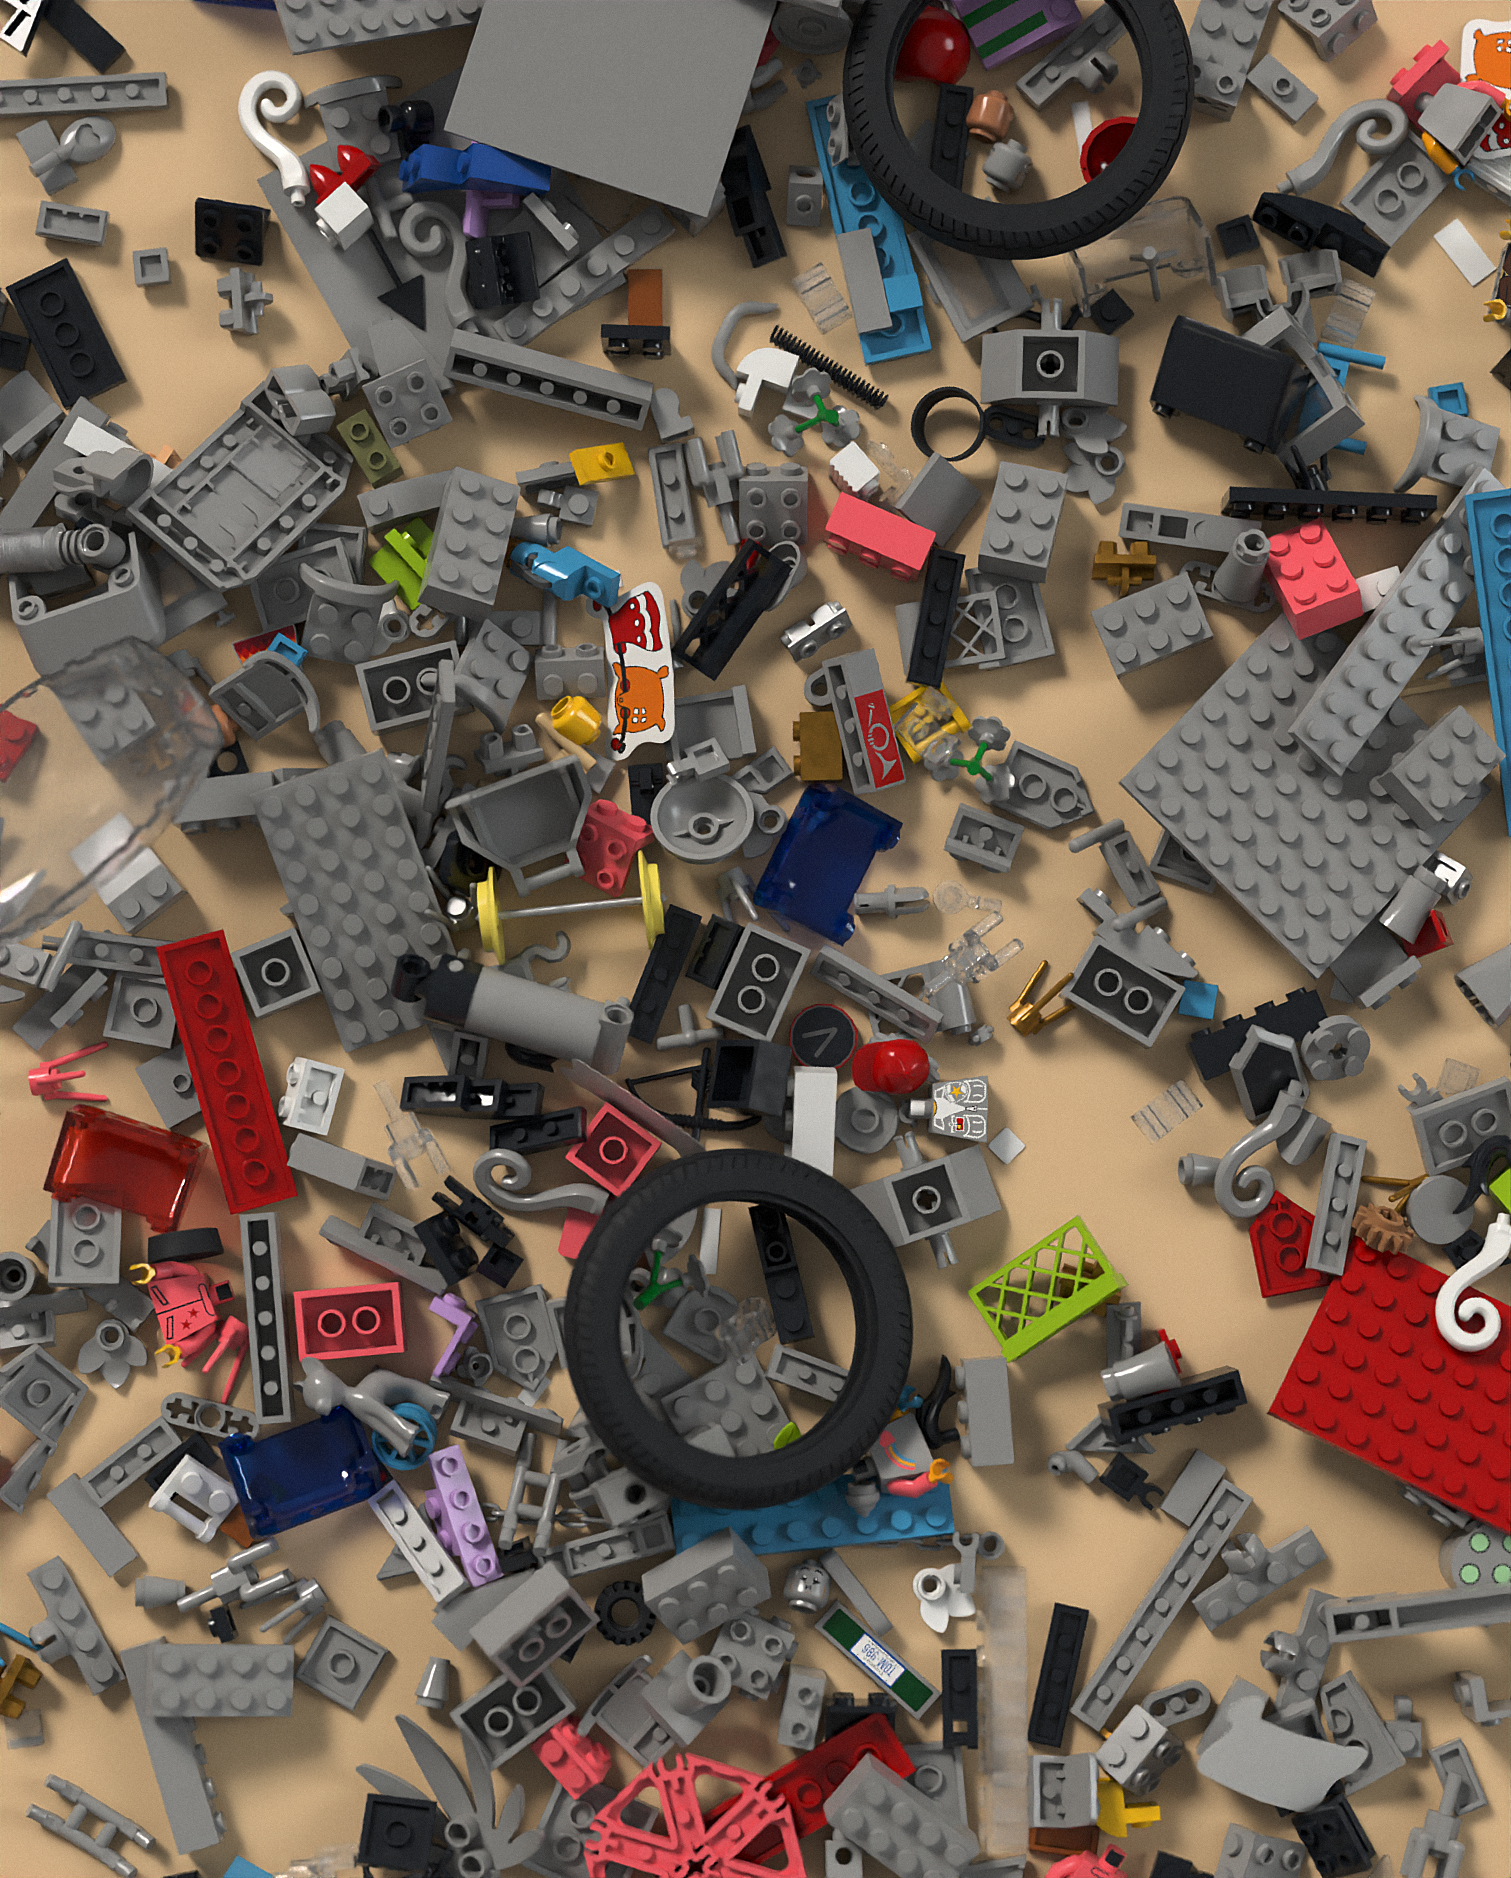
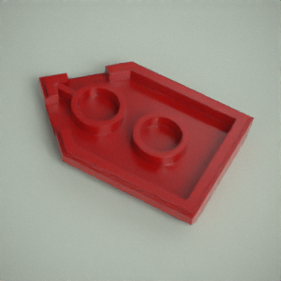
(1281, 1248)

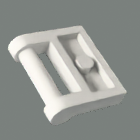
(202, 1489)

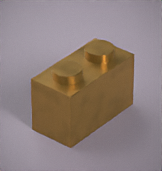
(819, 748)

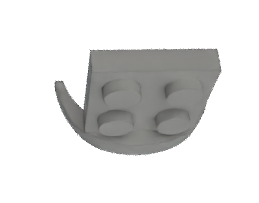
(351, 114)
(1448, 447)
(342, 617)
(490, 673)
(267, 694)
(631, 1331)
(625, 1717)

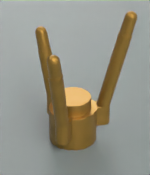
(1026, 1017)

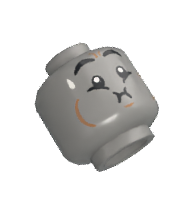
(1007, 165)
(807, 1587)

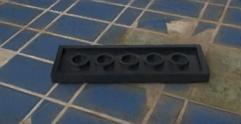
(1338, 505)

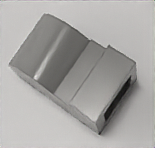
(666, 416)

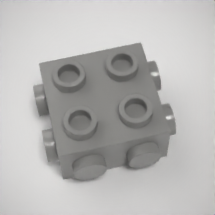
(755, 1652)

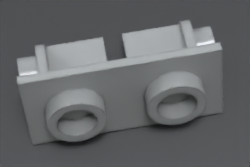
(839, 143)
(830, 623)
(1123, 1331)

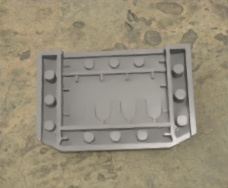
(220, 520)

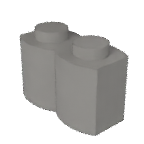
(299, 399)

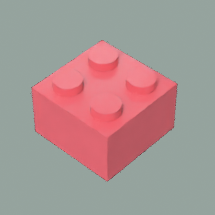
(614, 1150)

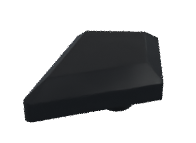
(1465, 1249)

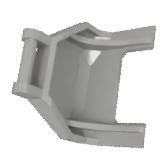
(527, 820)

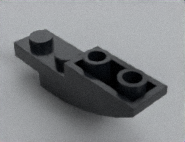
(747, 200)
(1320, 225)
(781, 1274)

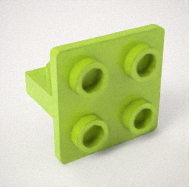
(405, 559)

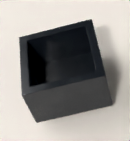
(749, 1077)

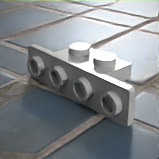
(62, 1005)
(388, 1242)
(33, 1319)
(494, 1419)

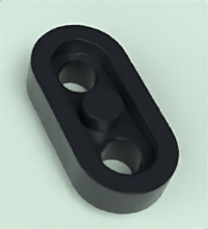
(1014, 424)

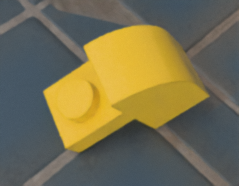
(1116, 1814)

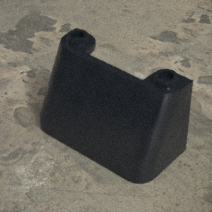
(1228, 383)

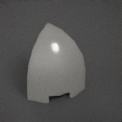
(1302, 1138)

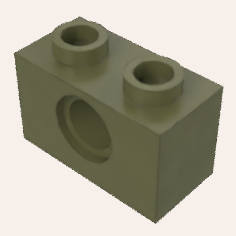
(370, 449)

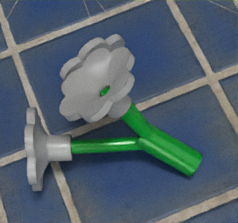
(838, 424)
(994, 780)
(670, 1284)

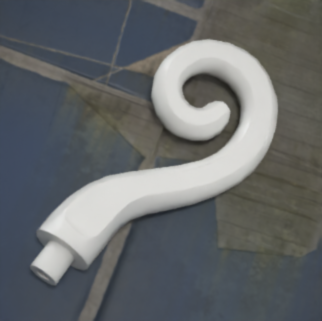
(292, 170)
(1494, 1252)

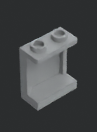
(710, 716)

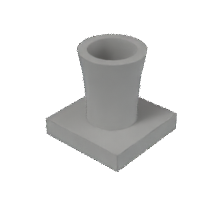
(686, 1695)

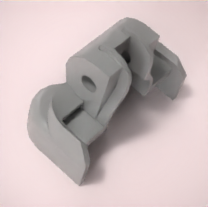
(1305, 275)
(103, 475)
(585, 1464)

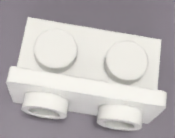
(310, 1095)

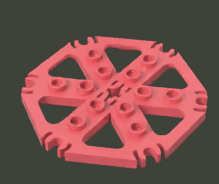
(687, 1827)

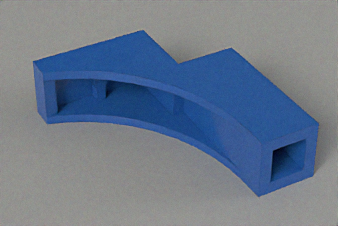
(472, 169)

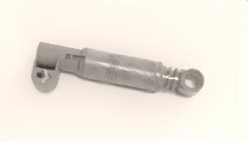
(53, 548)

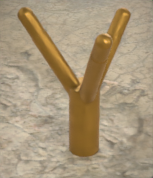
(1403, 1193)

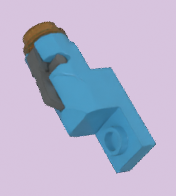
(563, 572)

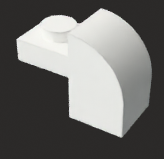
(767, 369)

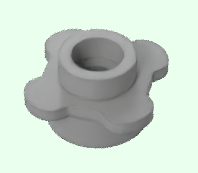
(484, 1366)

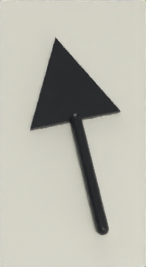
(406, 297)

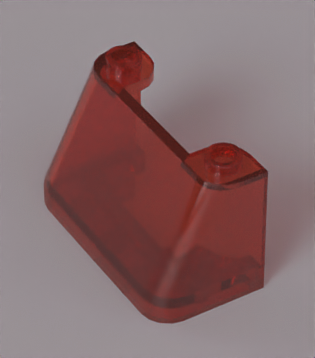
(125, 1165)

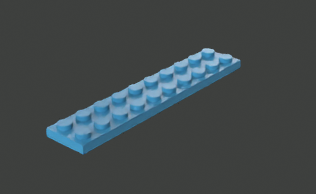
(1490, 547)

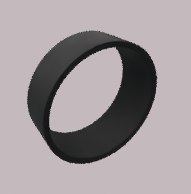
(922, 410)
(184, 1245)

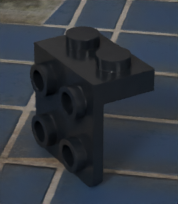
(846, 1709)

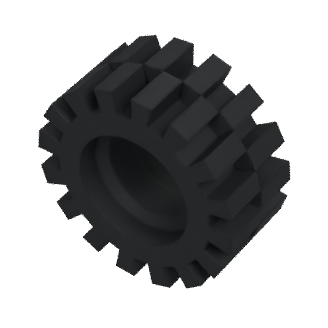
(609, 1628)

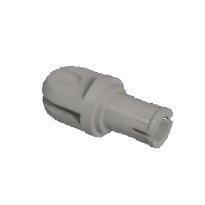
(892, 901)

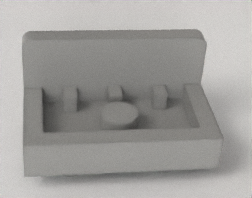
(570, 671)
(983, 839)

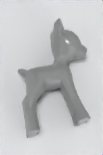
(370, 1399)

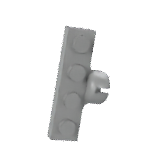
(1077, 59)
(1256, 1573)
(71, 1628)
(1300, 1655)

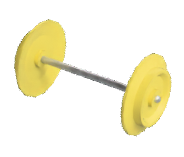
(491, 916)

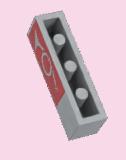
(864, 721)

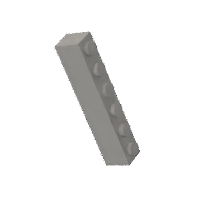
(548, 379)
(267, 1318)
(176, 1763)

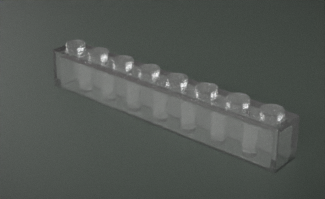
(1004, 1709)

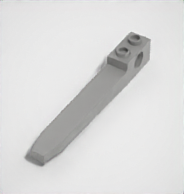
(1416, 1612)

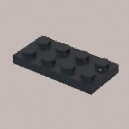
(66, 333)

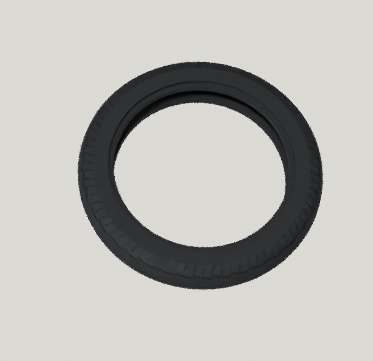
(1018, 229)
(881, 1333)

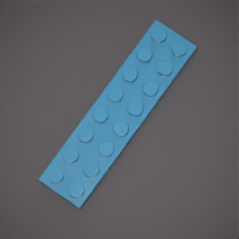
(857, 206)
(819, 1521)

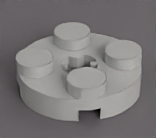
(1343, 1062)

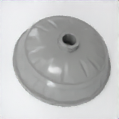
(711, 805)

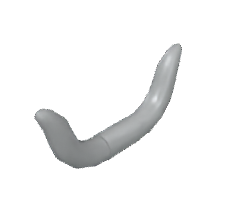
(725, 332)

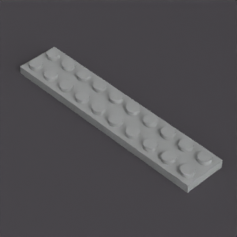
(1388, 645)

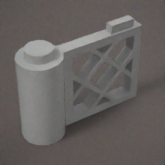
(906, 621)
(952, 1001)

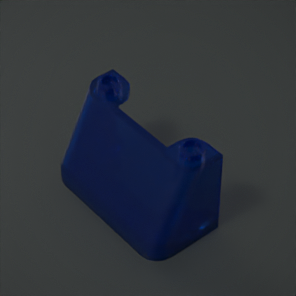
(824, 860)
(301, 1472)

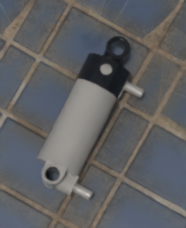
(515, 1009)

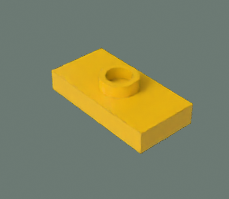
(601, 463)

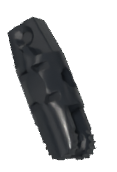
(489, 1223)

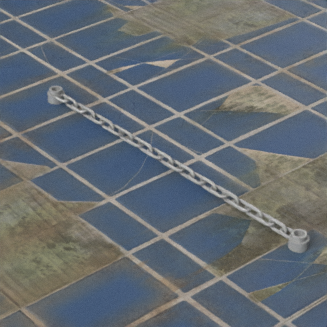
(989, 1555)

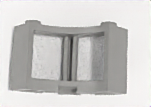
(1325, 411)

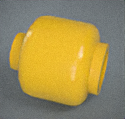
(576, 720)

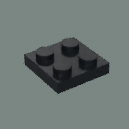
(636, 339)
(447, 1248)
(397, 1833)

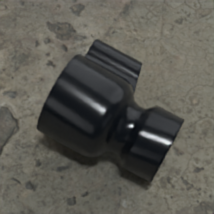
(412, 118)

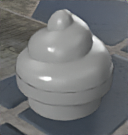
(862, 1496)

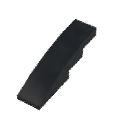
(472, 1099)

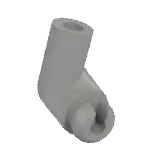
(1071, 1461)

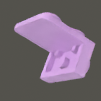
(453, 1309)

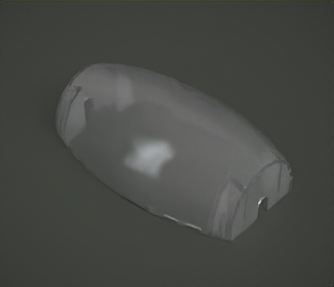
(94, 776)

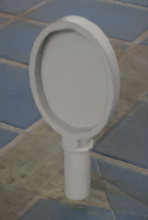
(80, 144)

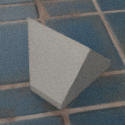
(461, 1050)

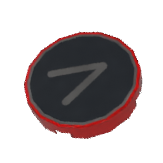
(822, 1036)

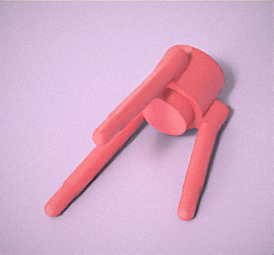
(47, 1079)
(231, 1335)

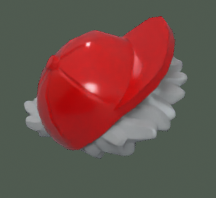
(893, 1065)

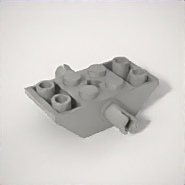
(1015, 359)
(960, 1190)

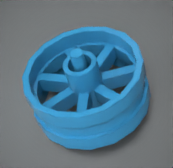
(413, 1460)

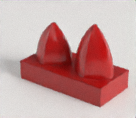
(356, 171)

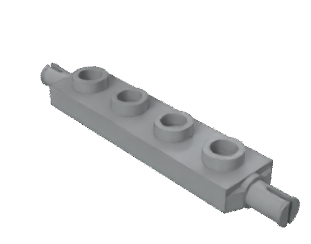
(113, 951)

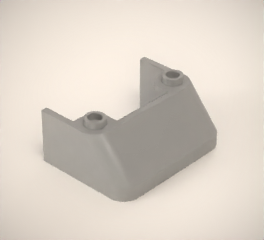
(73, 631)

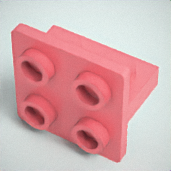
(571, 1758)

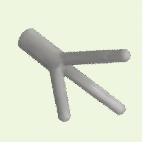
(1151, 259)

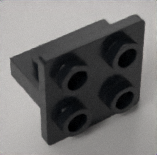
(230, 231)
(502, 270)
(1335, 1838)

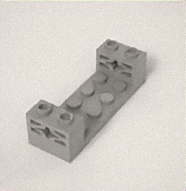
(1222, 50)

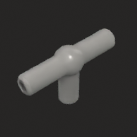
(382, 208)
(689, 1037)

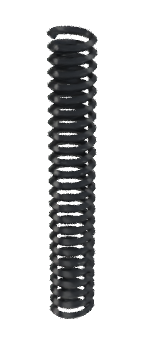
(835, 378)

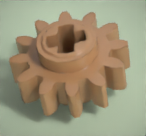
(1382, 1228)

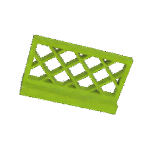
(1067, 1311)

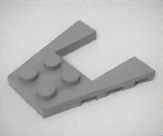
(44, 1400)

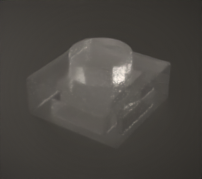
(937, 704)

